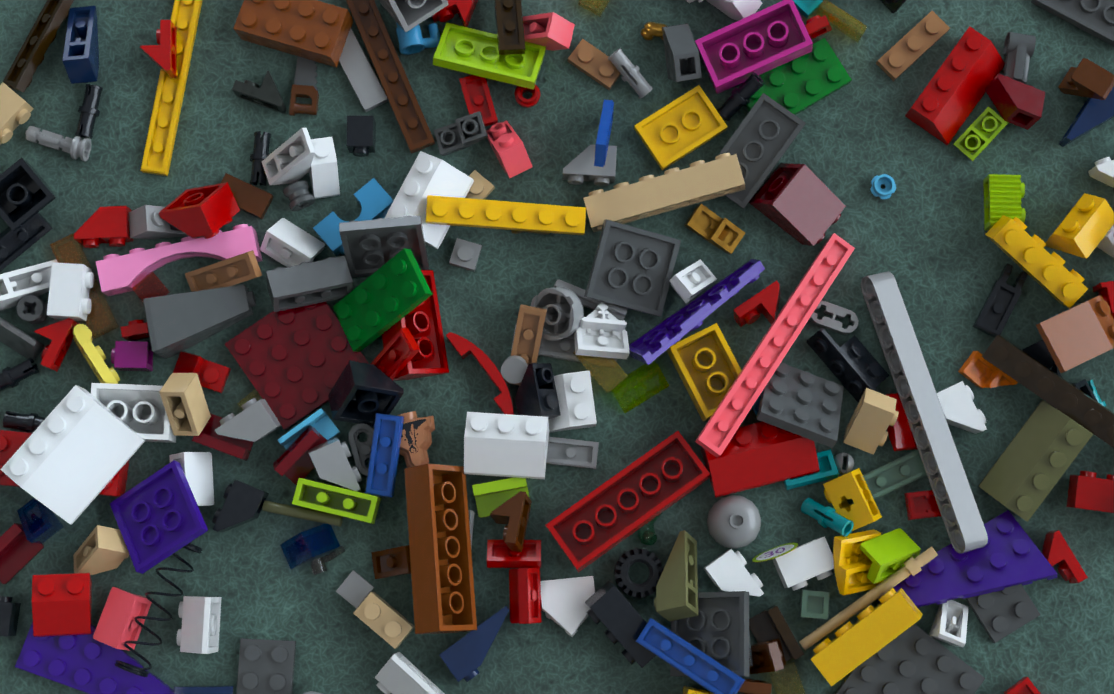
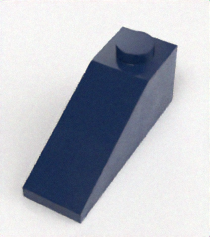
(81, 45)
(1091, 115)
(470, 651)

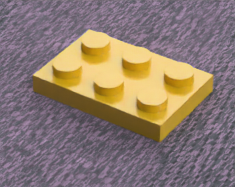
(680, 127)

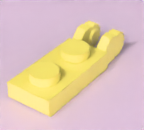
(94, 355)

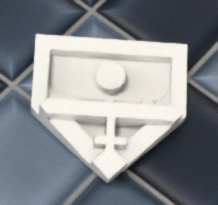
(602, 335)
(565, 601)

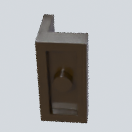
(772, 625)

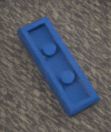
(604, 133)
(384, 455)

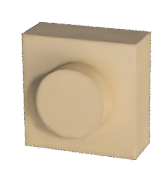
(480, 188)

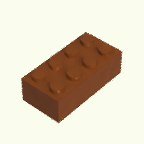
(296, 27)

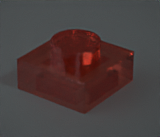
(149, 287)

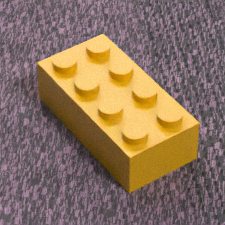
(866, 637)

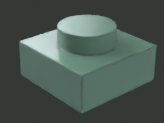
(814, 604)

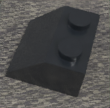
(22, 194)
(362, 393)

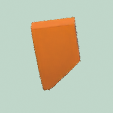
(984, 373)

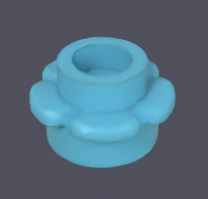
(885, 180)

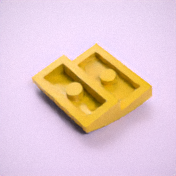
(851, 563)

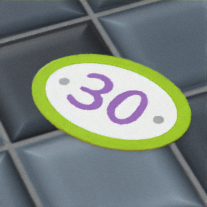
(775, 552)

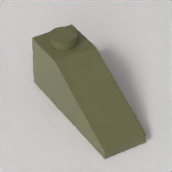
(678, 583)

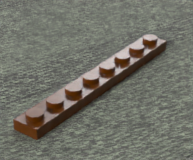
(391, 74)

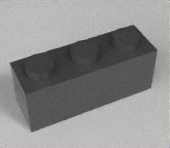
(309, 283)

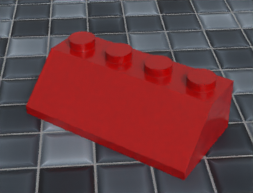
(957, 86)
(427, 330)
(759, 457)

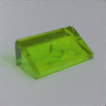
(640, 386)

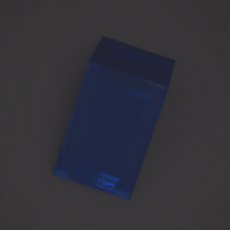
(38, 521)
(309, 545)

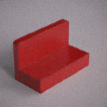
(525, 595)

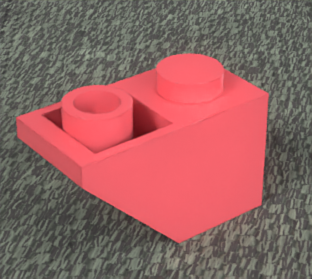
(508, 149)

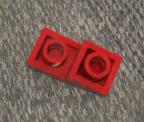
(901, 434)

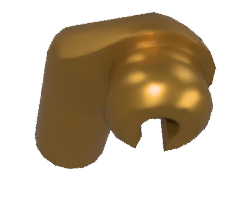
(652, 29)

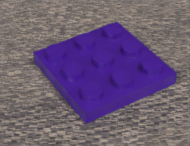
(158, 517)

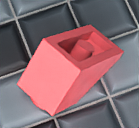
(548, 31)

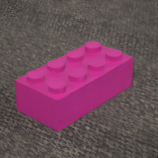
(754, 45)

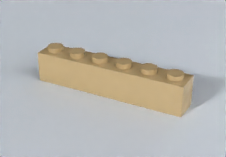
(666, 192)

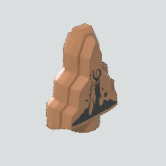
(416, 438)

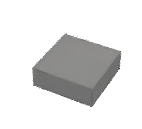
(355, 589)

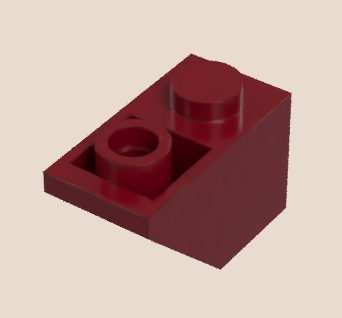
(1016, 101)

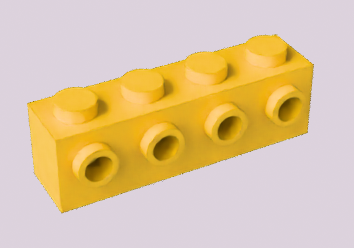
(1037, 262)

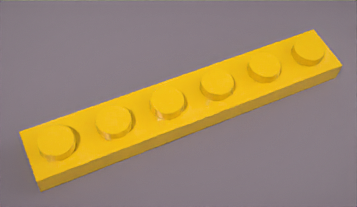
(505, 215)

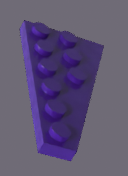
(690, 317)
(1004, 562)
(85, 665)

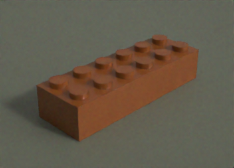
(440, 549)

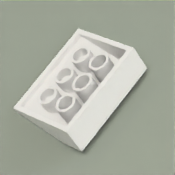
(73, 454)

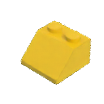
(1083, 227)

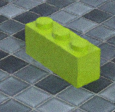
(336, 501)

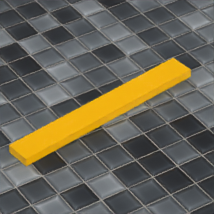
(171, 92)

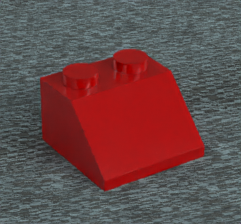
(202, 210)
(61, 604)

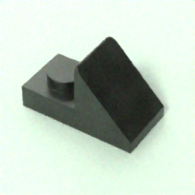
(265, 96)

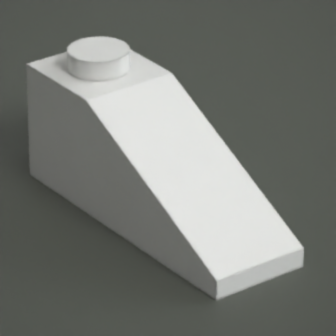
(290, 160)
(23, 282)

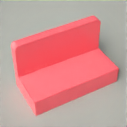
(118, 620)

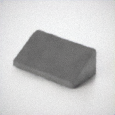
(19, 340)

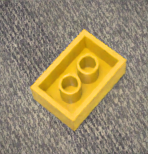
(705, 368)

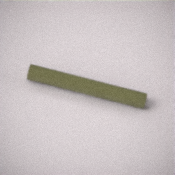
(302, 513)

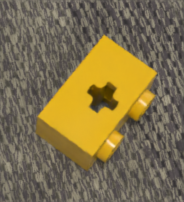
(854, 487)

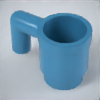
(412, 40)

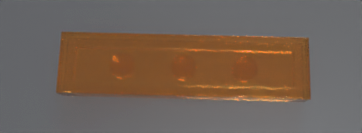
(101, 317)

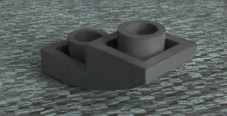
(461, 134)

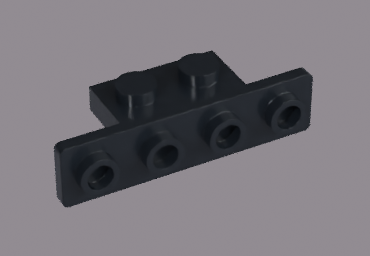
(849, 363)

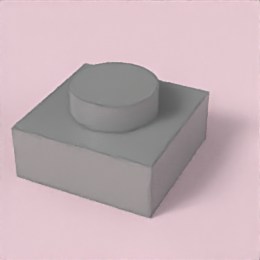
(465, 254)

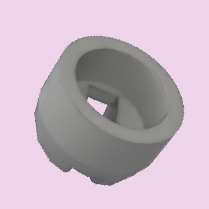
(839, 462)

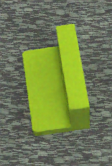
(495, 493)
(888, 553)

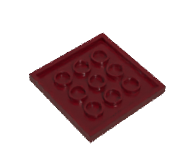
(294, 359)

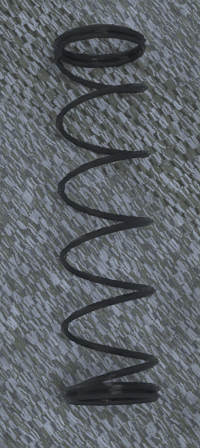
(141, 671)

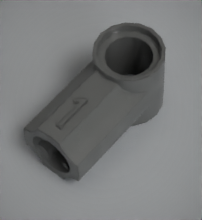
(1018, 53)

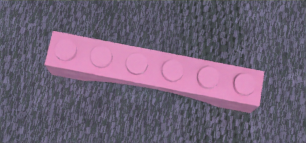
(121, 273)

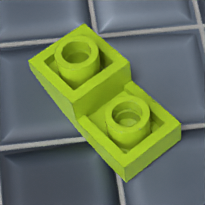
(980, 133)

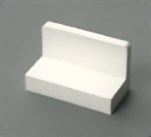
(290, 244)
(199, 474)

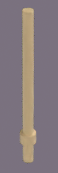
(912, 566)

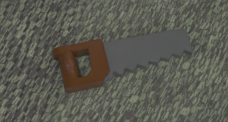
(304, 87)

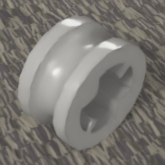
(80, 148)

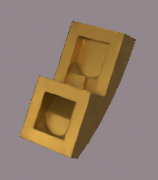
(714, 229)

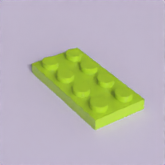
(478, 55)

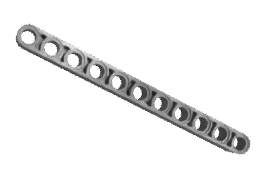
(924, 412)

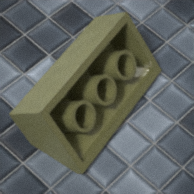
(1035, 460)

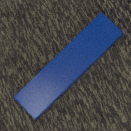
(689, 659)

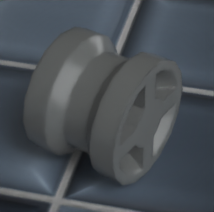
(299, 195)
(37, 313)

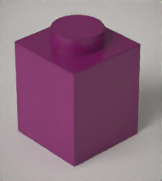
(132, 356)

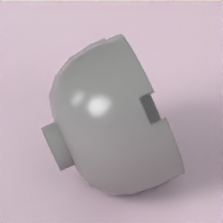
(562, 314)
(734, 521)

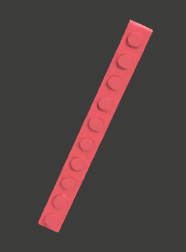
(774, 346)

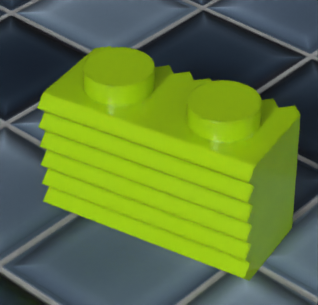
(1002, 198)

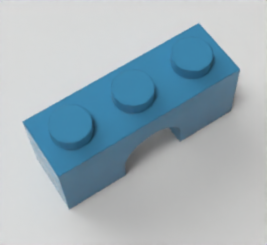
(374, 204)

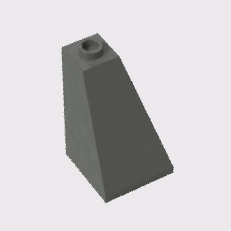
(191, 317)

